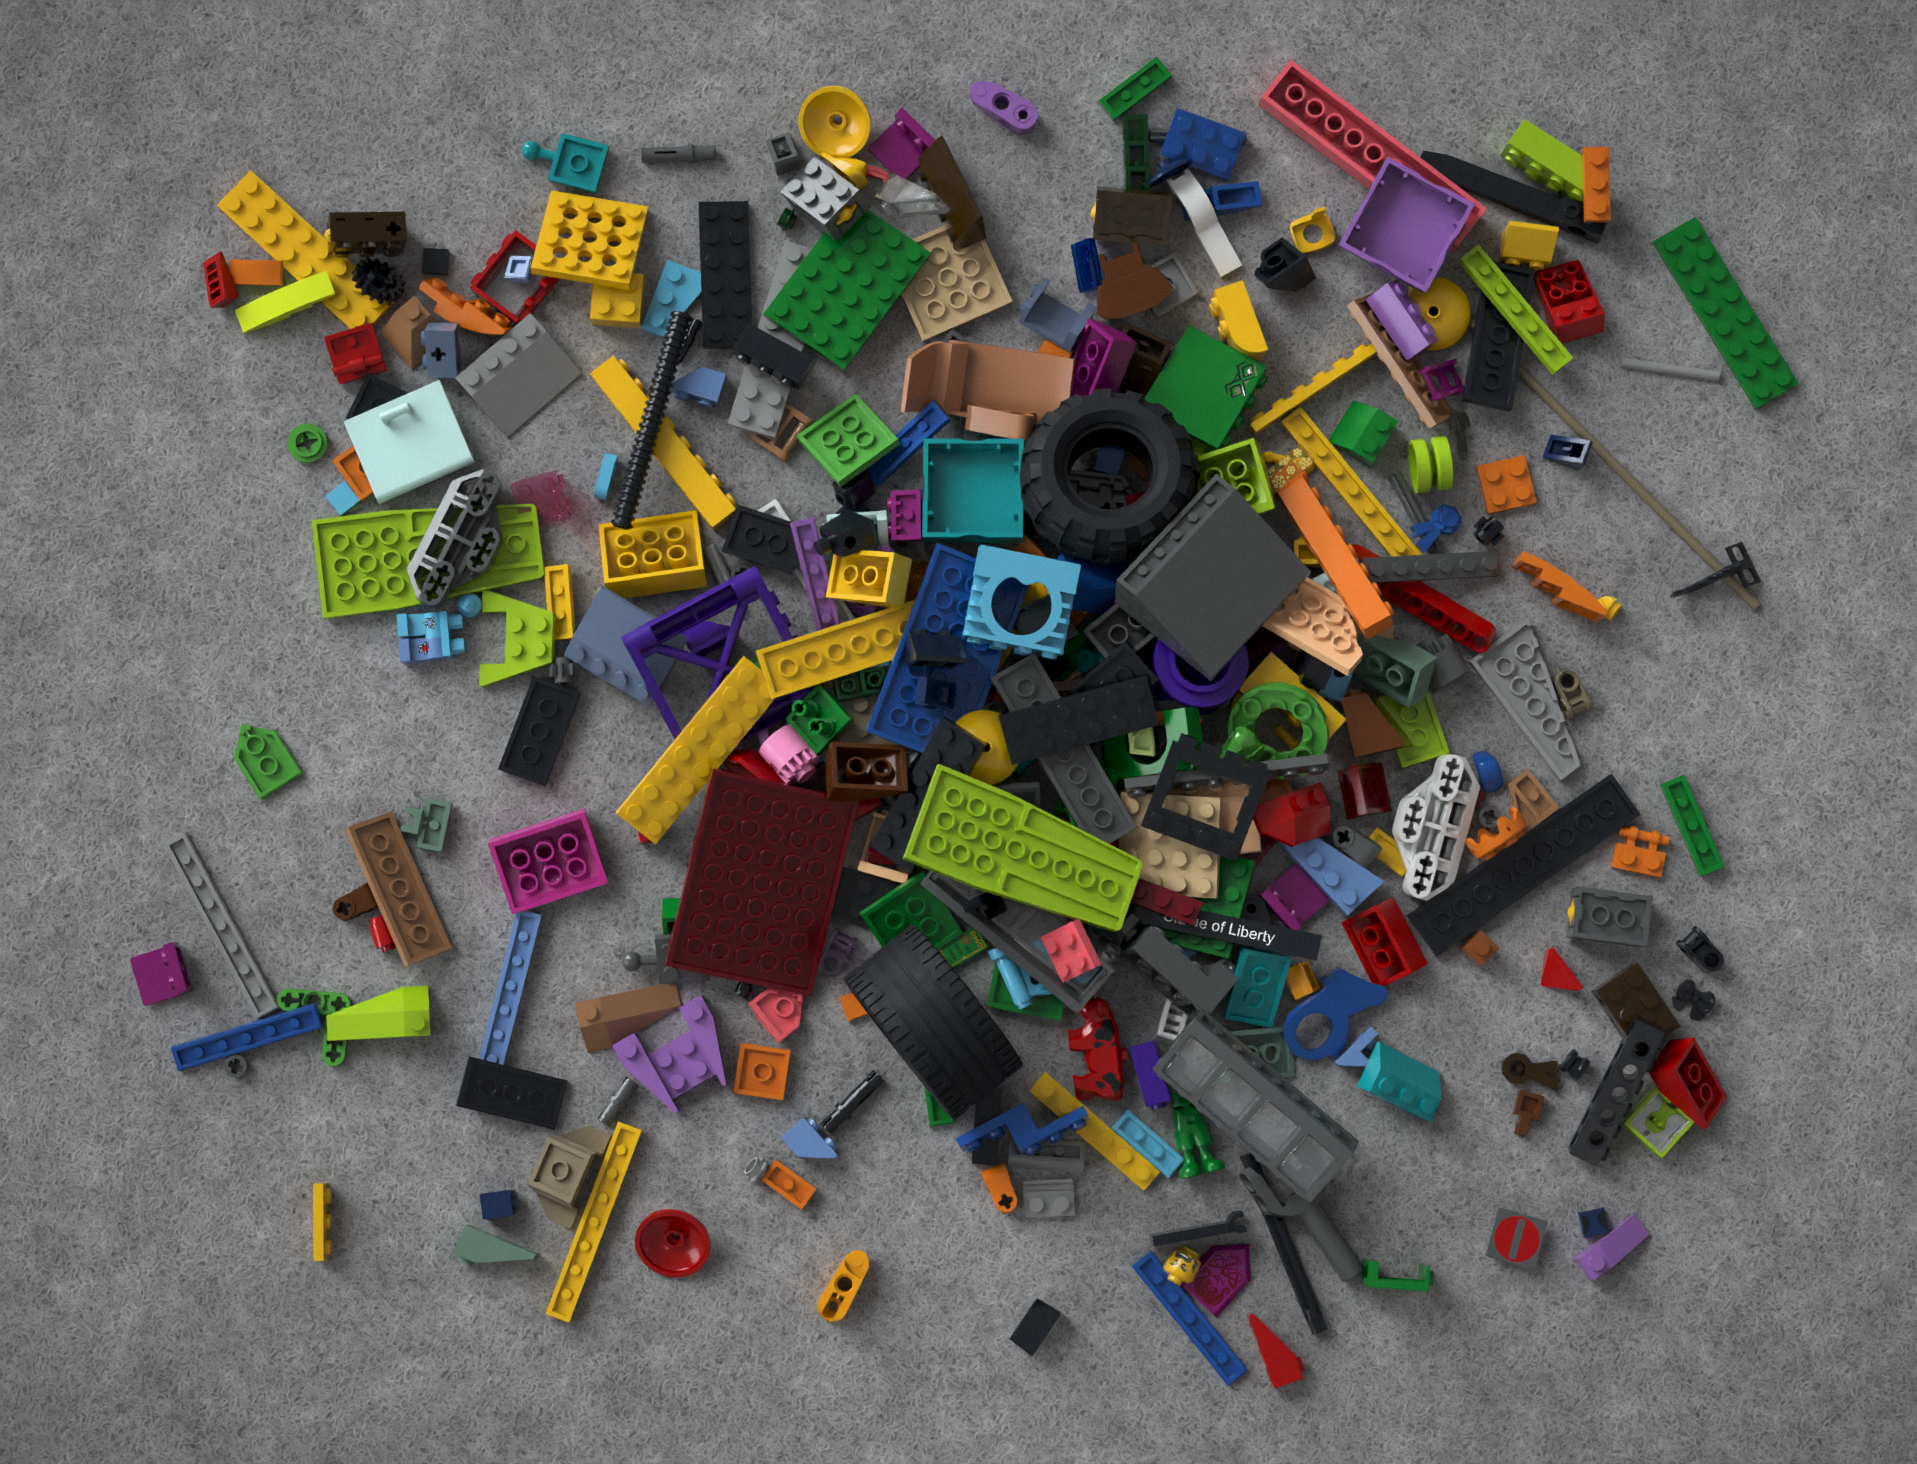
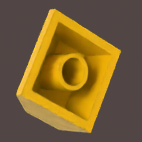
(1528, 244)

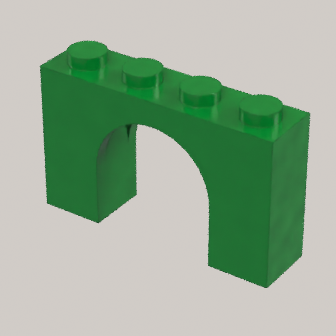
(1132, 765)

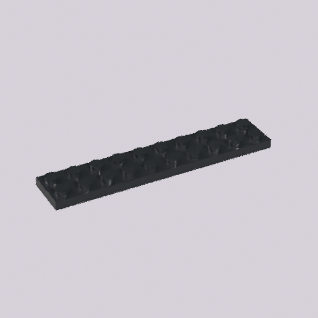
(1523, 865)

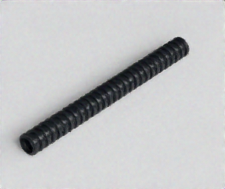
(651, 420)

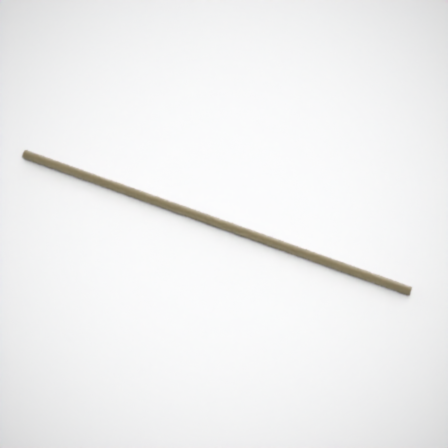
(1620, 470)

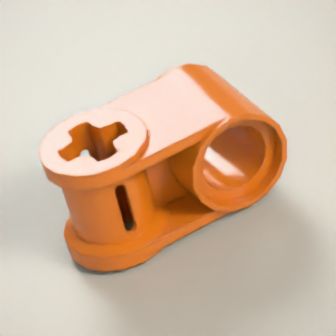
(999, 1183)

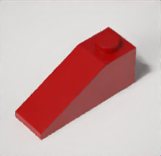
(1278, 1359)

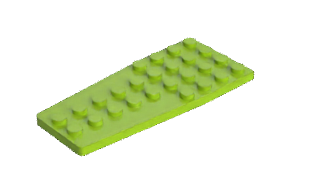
(367, 558)
(1020, 852)

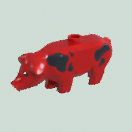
(1102, 1051)

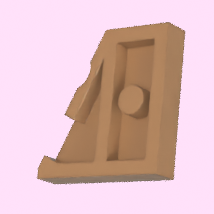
(1531, 799)

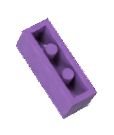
(1402, 319)

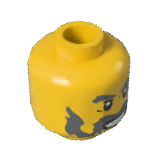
(1182, 1265)

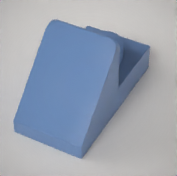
(1352, 1054)

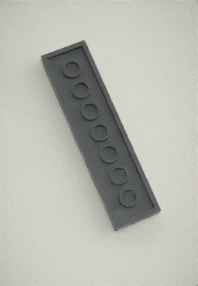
(1072, 772)

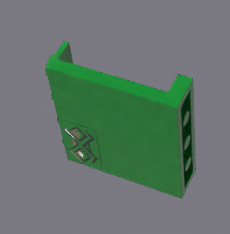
(1207, 387)

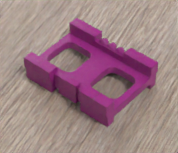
(1440, 372)

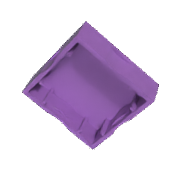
(1406, 225)

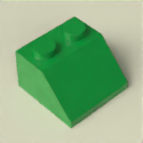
(1363, 432)

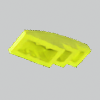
(284, 302)

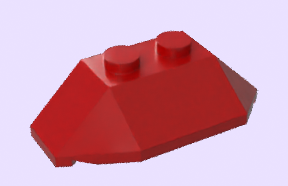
(752, 764)
(1295, 816)

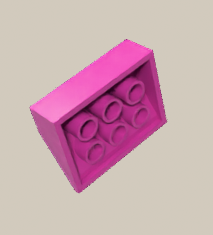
(548, 861)

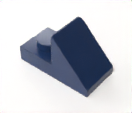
(935, 693)

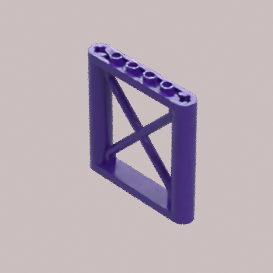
(738, 590)

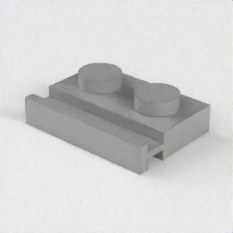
(1048, 1198)

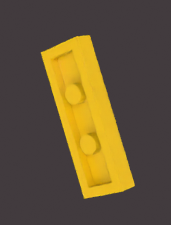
(560, 599)
(321, 1221)

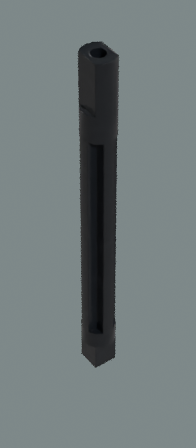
(1290, 1260)

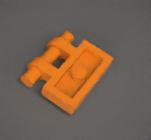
(1638, 859)

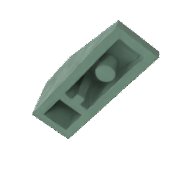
(483, 1247)

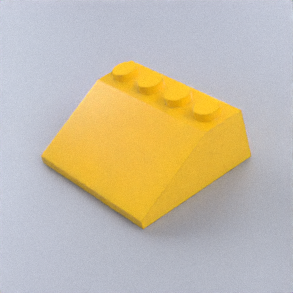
(654, 556)

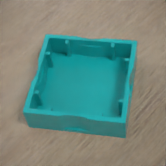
(972, 491)

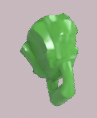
(1247, 744)

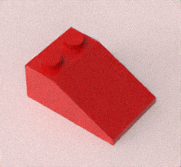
(1688, 1080)

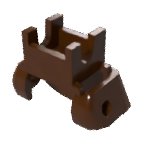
(1130, 286)

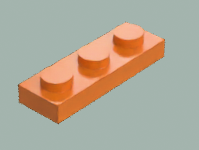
(1596, 184)

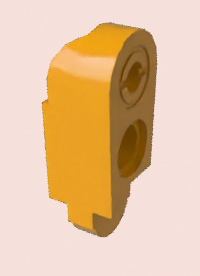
(854, 1267)

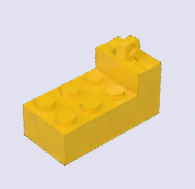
(1274, 670)

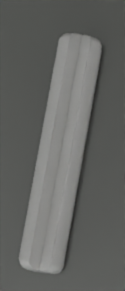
(717, 566)

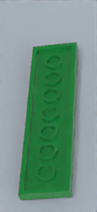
(1725, 313)

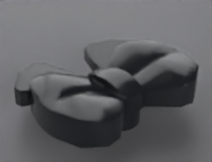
(1701, 1001)

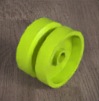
(1430, 464)

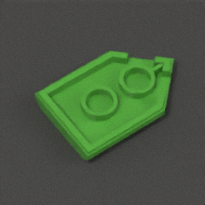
(265, 760)

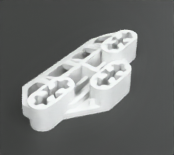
(1432, 825)

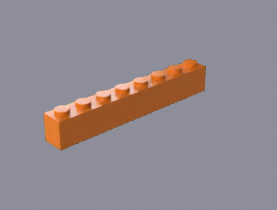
(1335, 556)

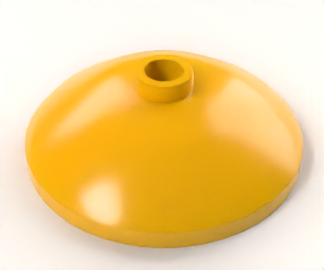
(822, 131)
(1452, 308)
(995, 764)

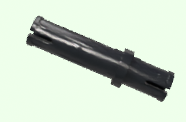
(851, 1102)

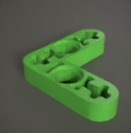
(326, 1008)

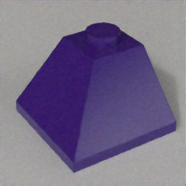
(706, 637)

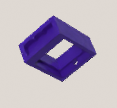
(1152, 1087)

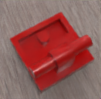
(355, 353)

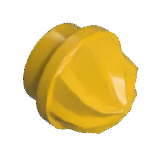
(1611, 606)

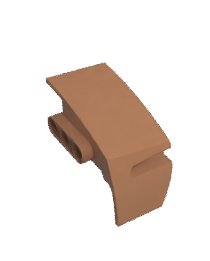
(990, 385)

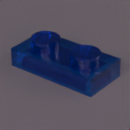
(1086, 265)

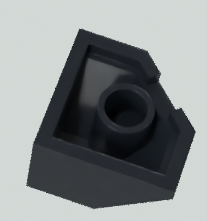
(1284, 267)

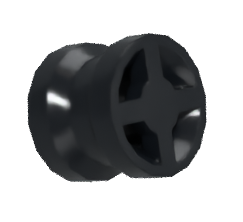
(1574, 1064)

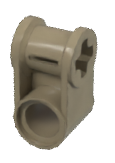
(1571, 695)

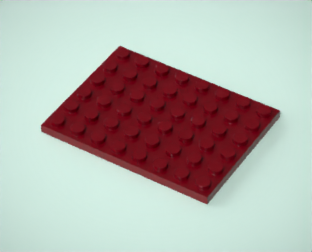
(761, 882)

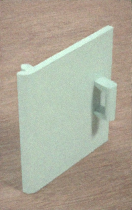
(409, 442)

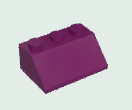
(1101, 358)

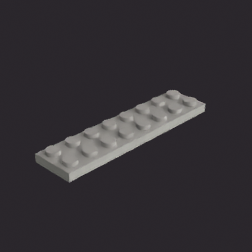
(760, 398)

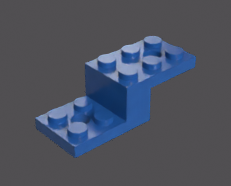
(1023, 1130)

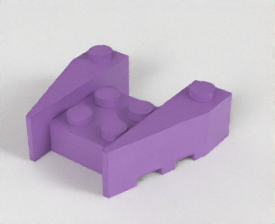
(681, 1062)

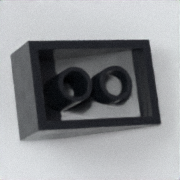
(934, 650)

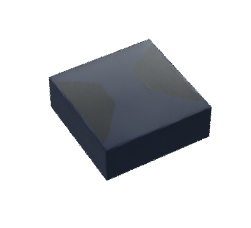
(1593, 1222)

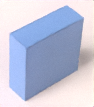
(519, 269)

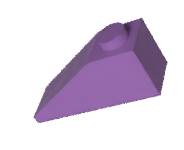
(1611, 1248)

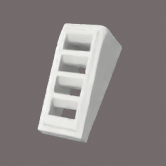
(1165, 1037)

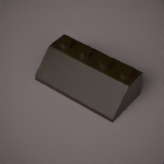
(945, 179)

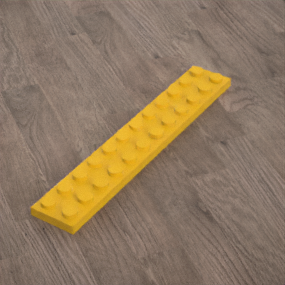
(843, 648)

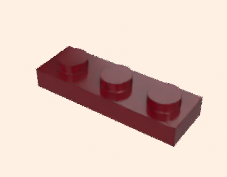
(1166, 902)

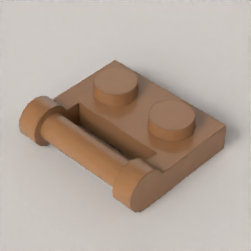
(770, 444)

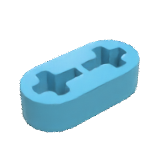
(606, 476)

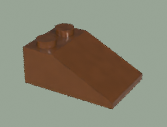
(865, 771)

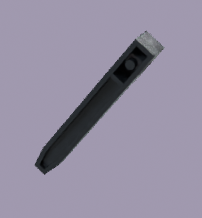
(1522, 198)

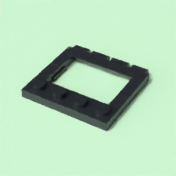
(1195, 831)

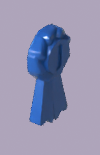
(1443, 521)

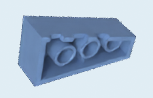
(1333, 873)

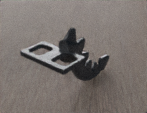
(1728, 571)

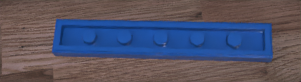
(247, 1036)
(1190, 1318)

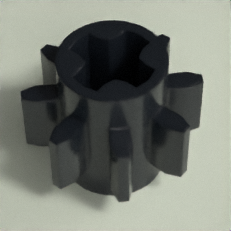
(1488, 531)

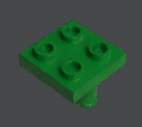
(819, 718)

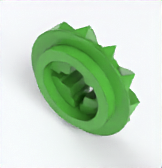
(297, 438)

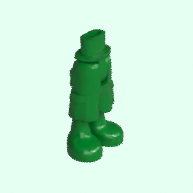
(1191, 1133)

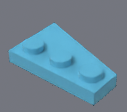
(675, 292)

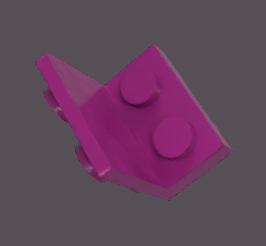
(901, 145)
(906, 516)
(1293, 898)
(161, 974)

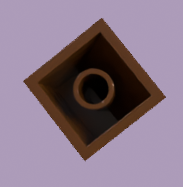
(1371, 725)

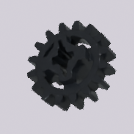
(378, 281)

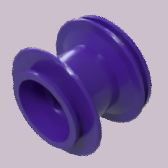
(1204, 694)

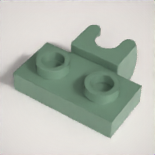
(430, 824)

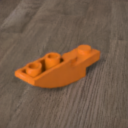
(471, 314)

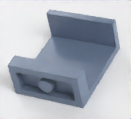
(1053, 318)

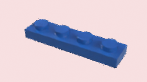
(911, 440)

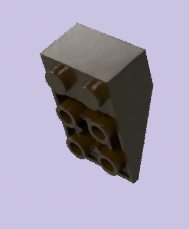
(1145, 362)

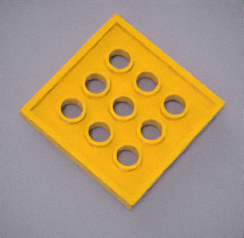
(599, 251)

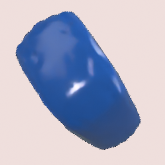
(1488, 771)

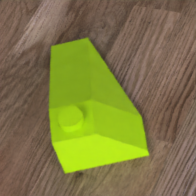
(389, 1015)

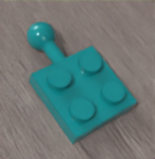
(575, 163)

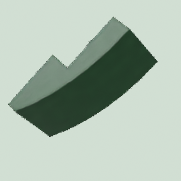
(859, 684)

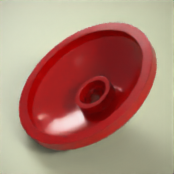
(669, 1253)

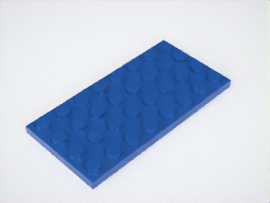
(942, 607)

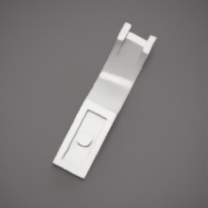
(1205, 223)

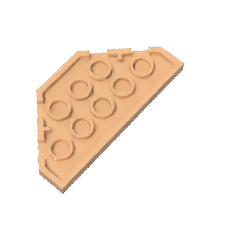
(1319, 625)

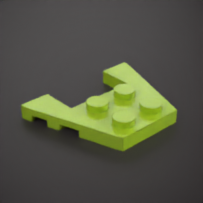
(528, 638)

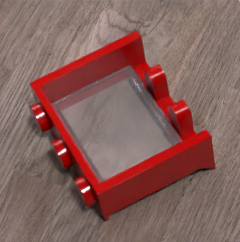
(511, 298)

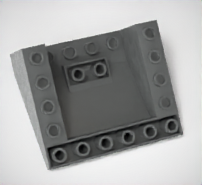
(1210, 578)

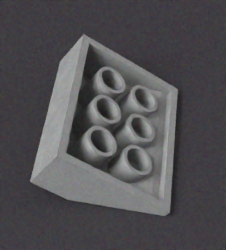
(518, 375)

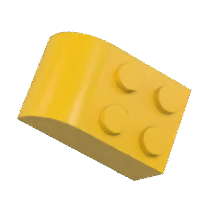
(1238, 320)

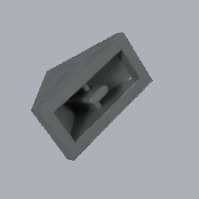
(783, 154)

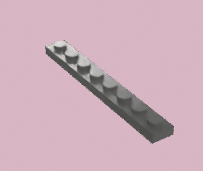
(1192, 779)

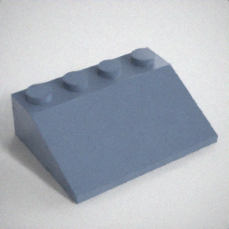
(601, 650)

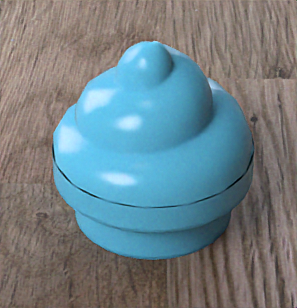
(469, 605)

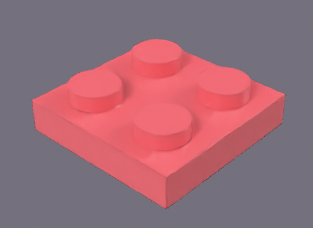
(1070, 950)

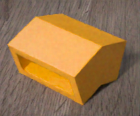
(1301, 980)

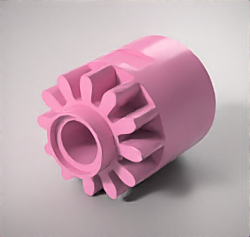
(789, 755)

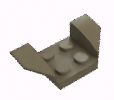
(563, 1170)

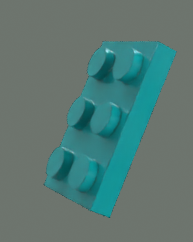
(1259, 986)

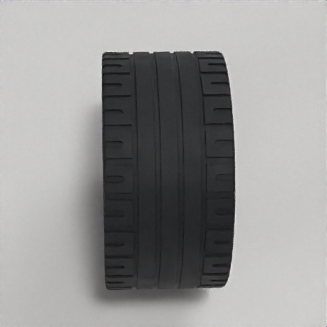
(933, 1021)

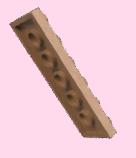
(1402, 371)
(398, 889)

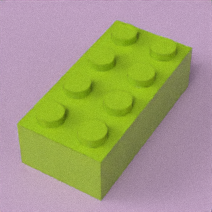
(1546, 160)

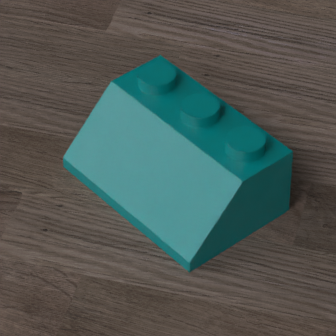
(1402, 1082)

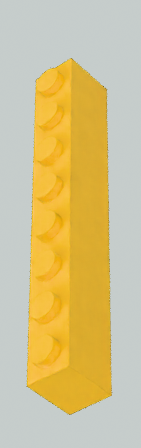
(670, 450)

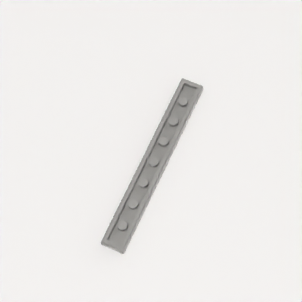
(221, 925)

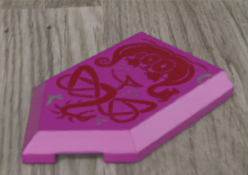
(1221, 1276)

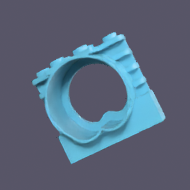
(990, 570)

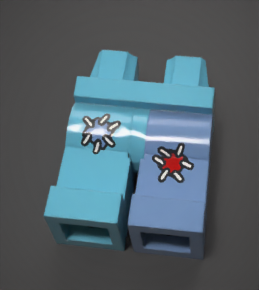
(438, 636)

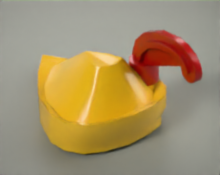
(855, 170)

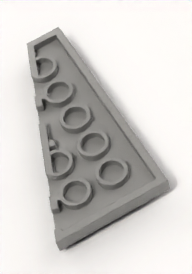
(1524, 689)

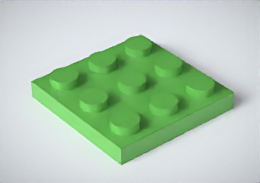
(848, 440)

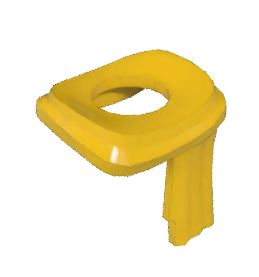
(1317, 218)

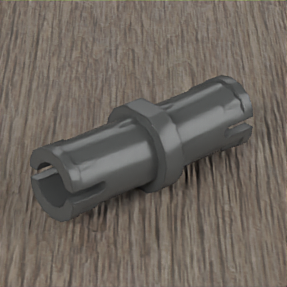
(617, 1101)

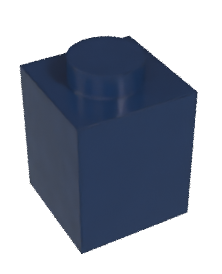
(499, 1204)

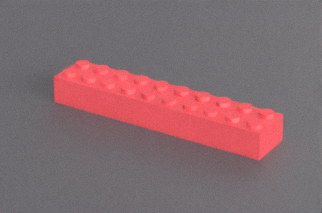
(1347, 134)

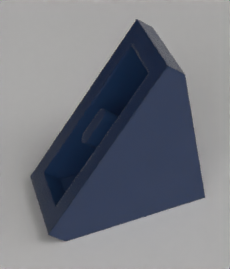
(1568, 451)

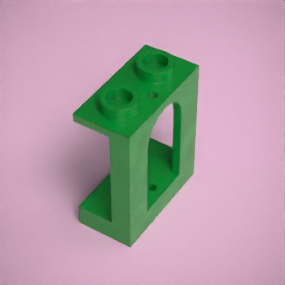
(1371, 1279)

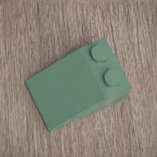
(1395, 668)
(1270, 1047)

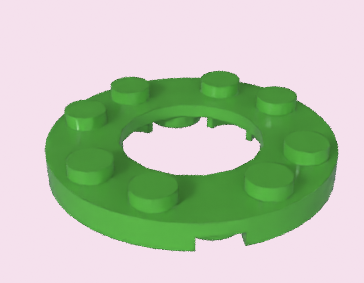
(1289, 698)

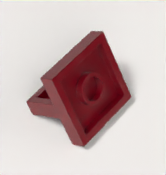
(1364, 790)

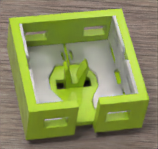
(1672, 1123)

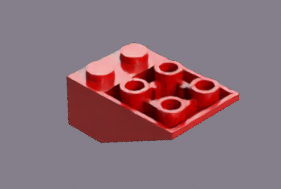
(1569, 302)

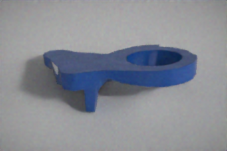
(1338, 1000)

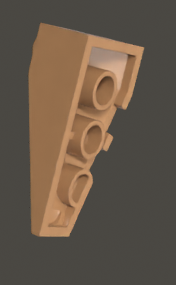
(619, 1015)

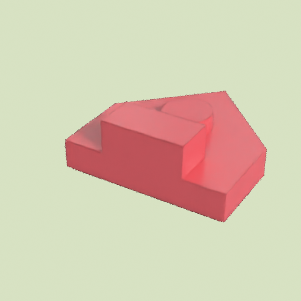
(778, 1012)

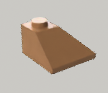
(405, 330)

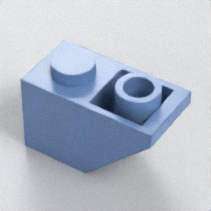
(702, 385)
(807, 1142)

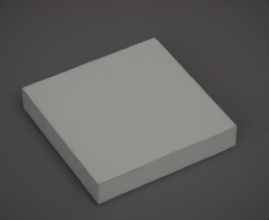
(1183, 290)

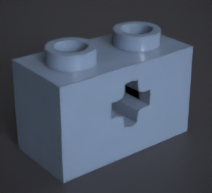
(447, 338)

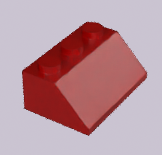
(1384, 943)

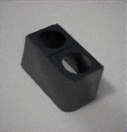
(1035, 1326)

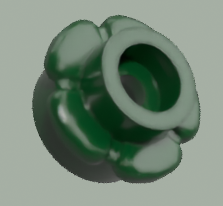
(787, 219)

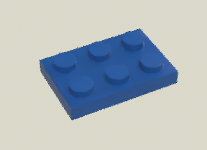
(1204, 141)

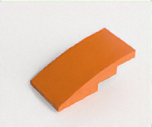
(1566, 591)

